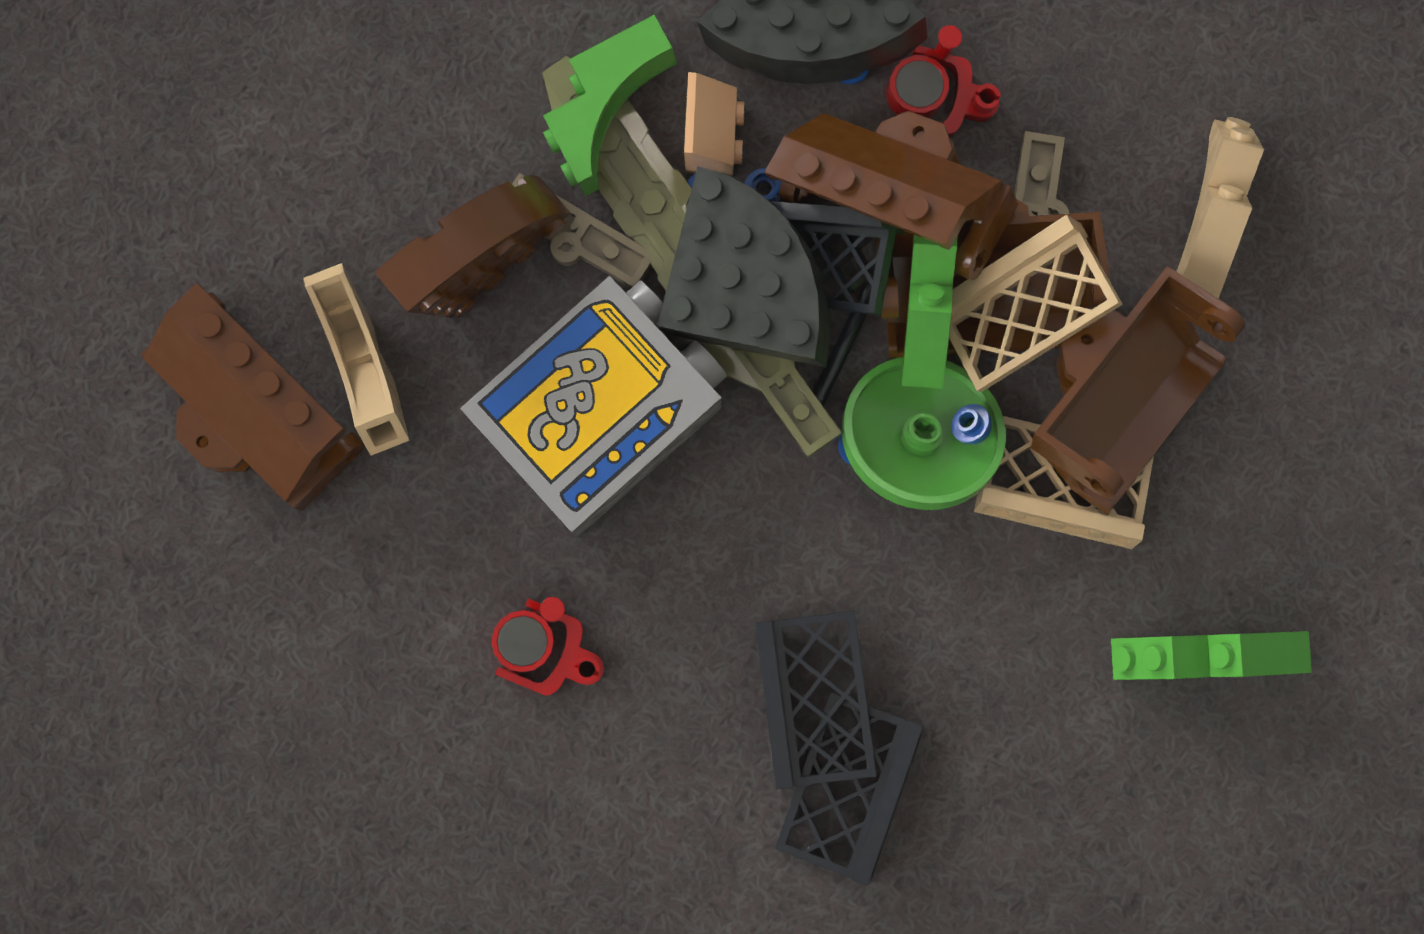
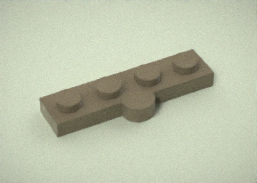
(1039, 174)
(598, 245)

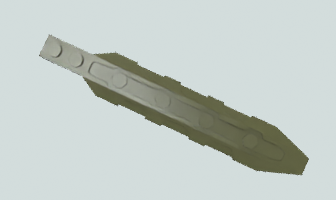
(651, 209)

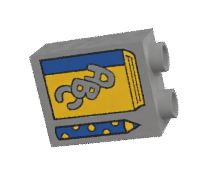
(597, 403)

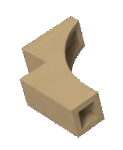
(1222, 204)
(356, 351)

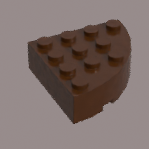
(473, 248)

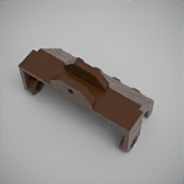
(900, 177)
(1018, 230)
(1132, 386)
(244, 404)

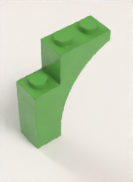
(604, 82)
(928, 314)
(1211, 656)

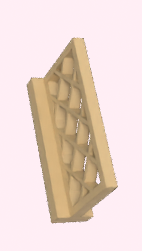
(1015, 270)
(1059, 515)

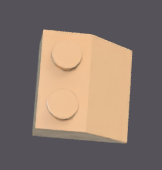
(711, 124)

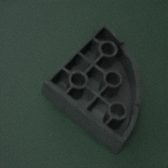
(813, 37)
(745, 276)

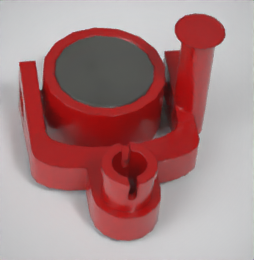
(922, 84)
(527, 640)

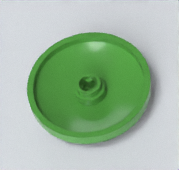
(905, 443)

